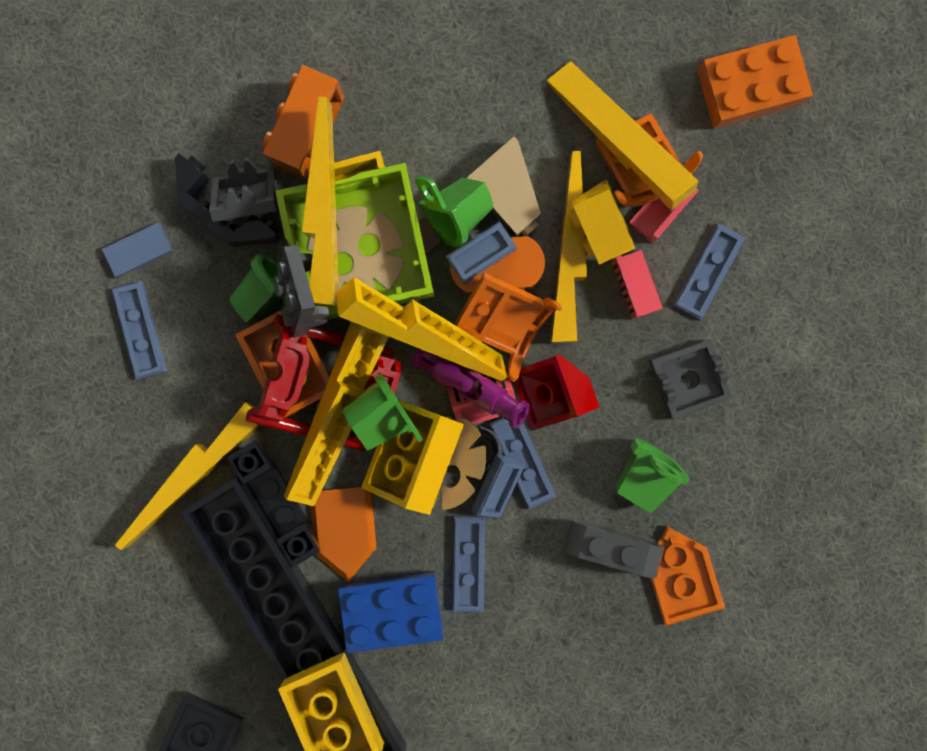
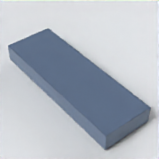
(709, 271)
(139, 330)
(533, 481)
(468, 564)

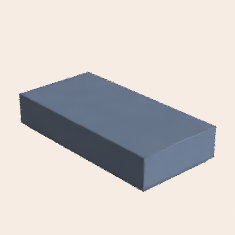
(137, 250)
(481, 252)
(498, 486)

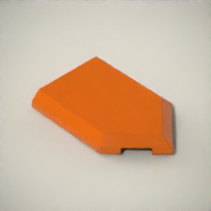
(344, 529)
(685, 580)

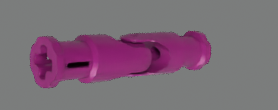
(493, 397)

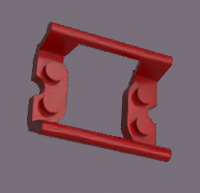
(293, 363)

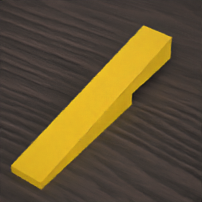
(624, 136)
(320, 209)
(571, 261)
(417, 327)
(329, 427)
(189, 473)

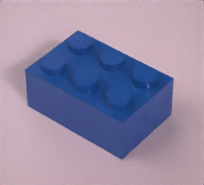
(390, 612)

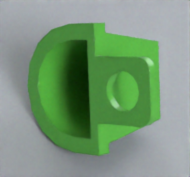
(455, 208)
(255, 295)
(378, 415)
(649, 476)

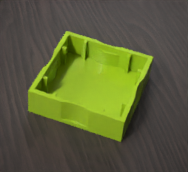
(381, 191)

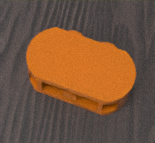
(520, 268)

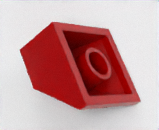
(555, 392)

